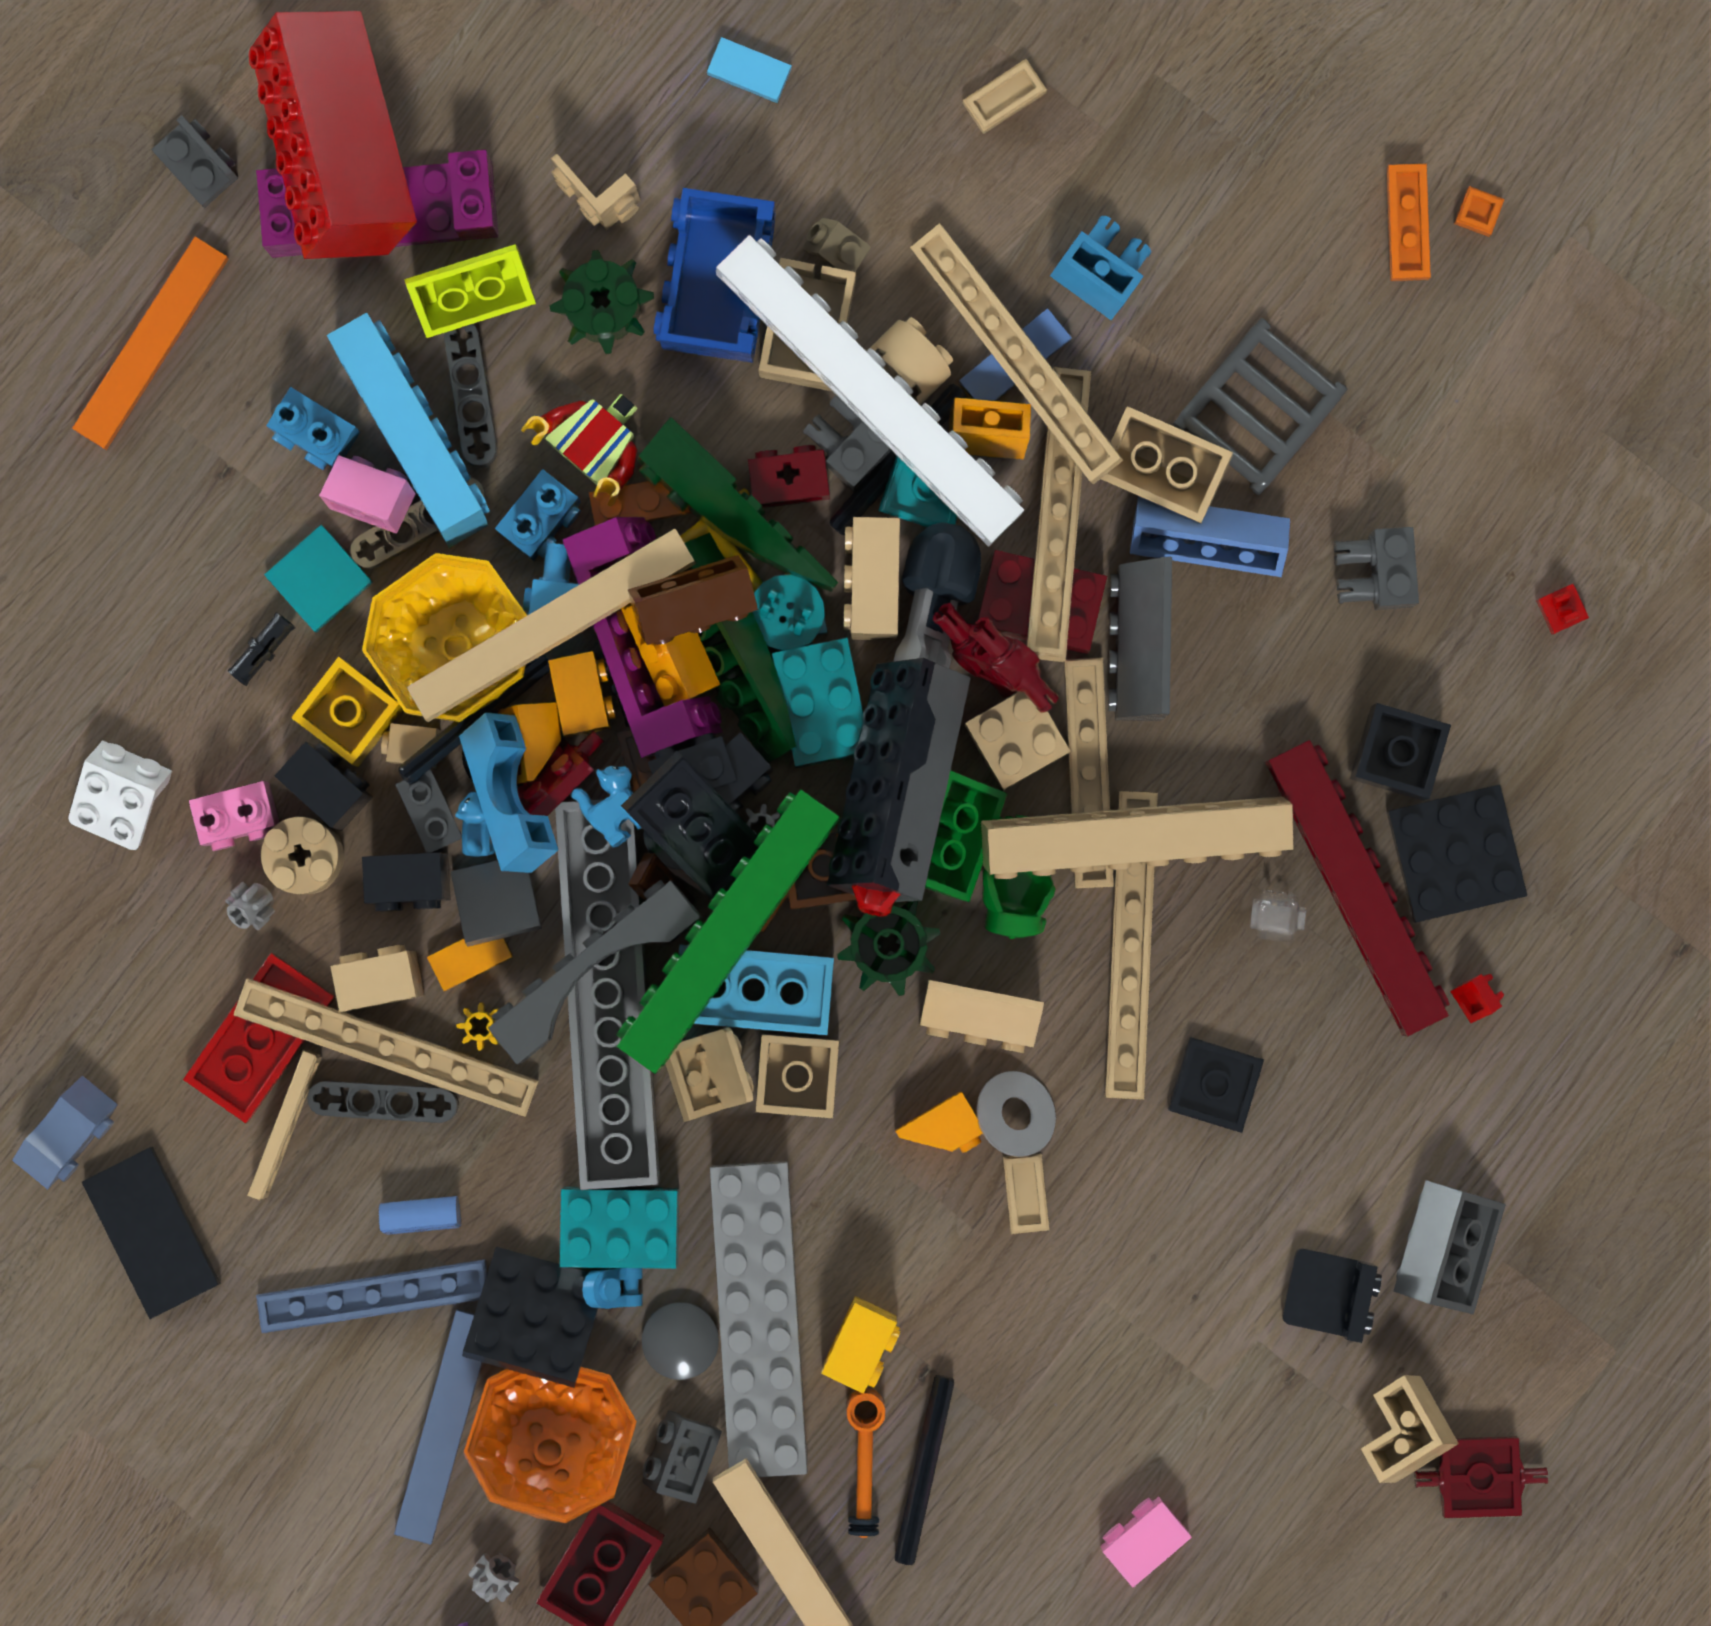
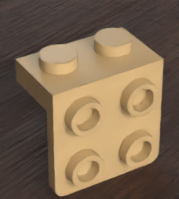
(614, 204)
(709, 1074)

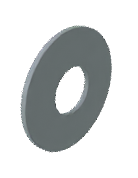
(990, 1119)

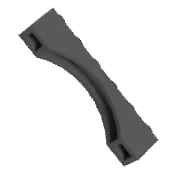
(532, 1021)

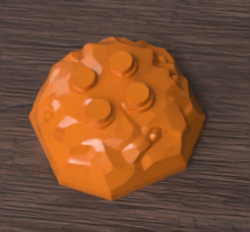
(550, 1444)

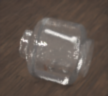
(1277, 916)

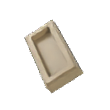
(1004, 96)
(1026, 1193)

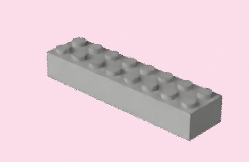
(759, 1317)

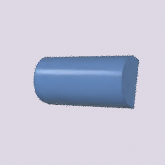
(419, 1215)

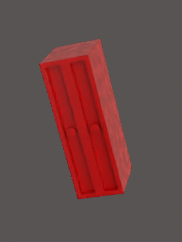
(332, 134)

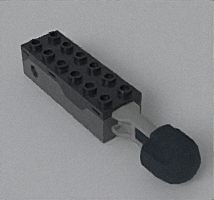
(908, 735)

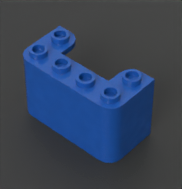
(701, 309)

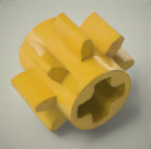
(469, 1026)

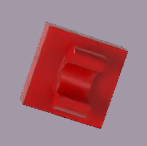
(1562, 609)
(1477, 997)

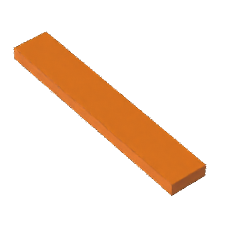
(150, 343)

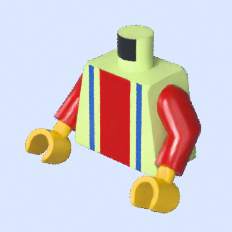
(592, 440)

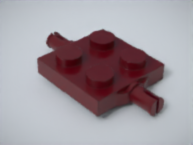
(559, 776)
(1481, 1478)

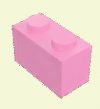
(368, 493)
(1144, 1540)

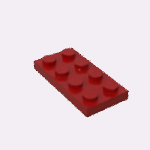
(249, 1058)

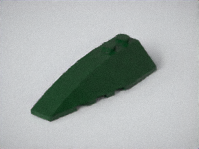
(710, 493)
(745, 671)

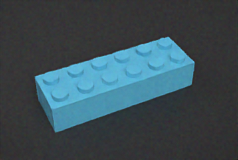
(404, 422)

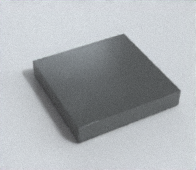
(494, 903)

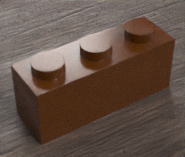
(693, 600)

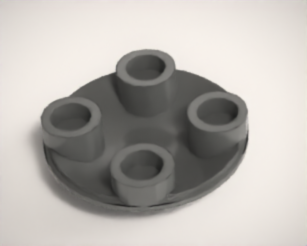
(680, 1341)

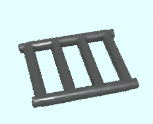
(1307, 421)

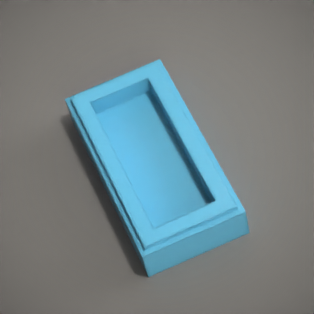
(749, 70)

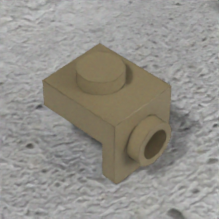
(836, 245)

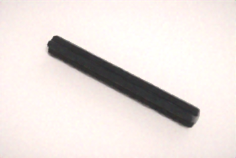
(878, 479)
(449, 738)
(924, 1470)

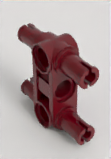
(995, 657)

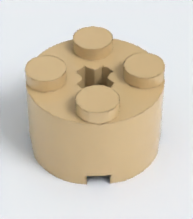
(913, 358)
(285, 841)

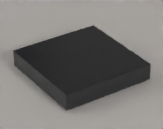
(1215, 1084)

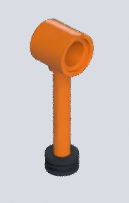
(863, 1522)

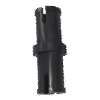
(261, 649)

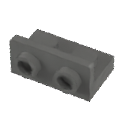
(194, 162)
(429, 812)
(680, 1457)

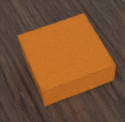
(1479, 211)

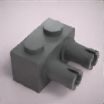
(851, 456)
(1392, 567)

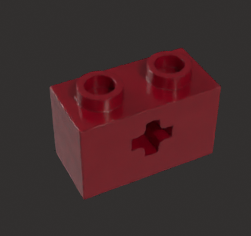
(808, 487)

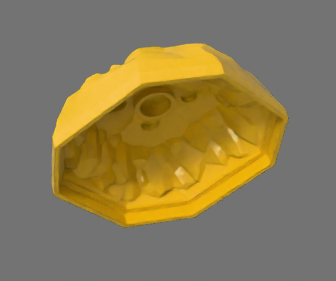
(432, 619)

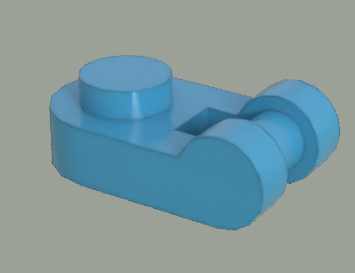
(603, 1288)

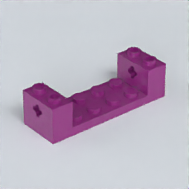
(448, 200)
(650, 721)

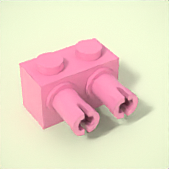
(234, 814)

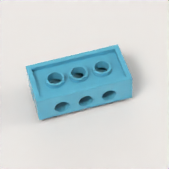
(771, 1011)

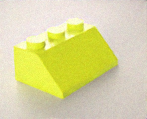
(470, 291)

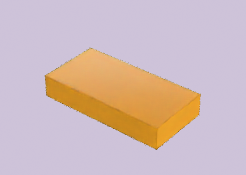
(460, 963)

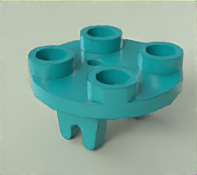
(802, 621)

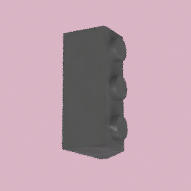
(1449, 1247)

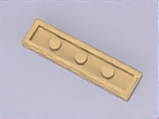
(285, 1125)

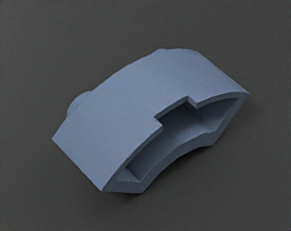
(65, 1133)

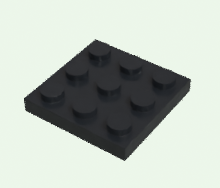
(1457, 853)
(531, 1318)

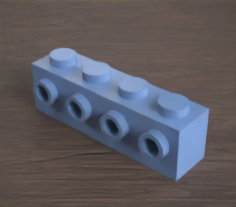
(1222, 540)

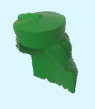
(1016, 903)

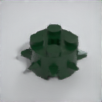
(601, 279)
(893, 966)

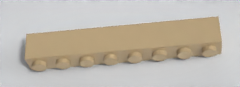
(1137, 836)

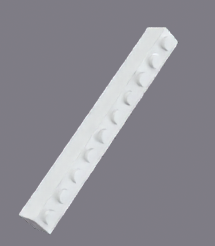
(869, 390)

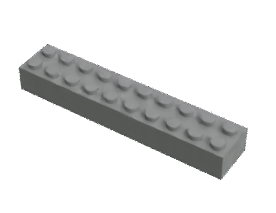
(610, 1088)

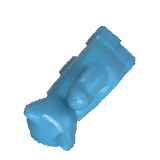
(608, 814)
(475, 834)

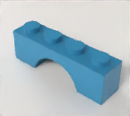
(493, 755)

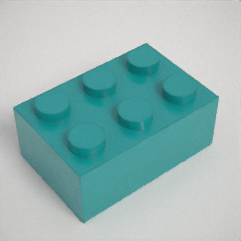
(821, 701)
(619, 1227)

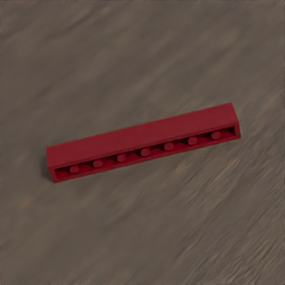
(1357, 889)

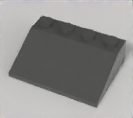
(1142, 640)

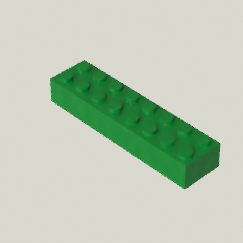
(728, 931)

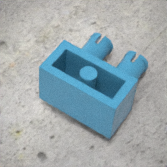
(1097, 273)
(312, 429)
(539, 515)
(554, 580)

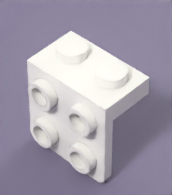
(117, 794)

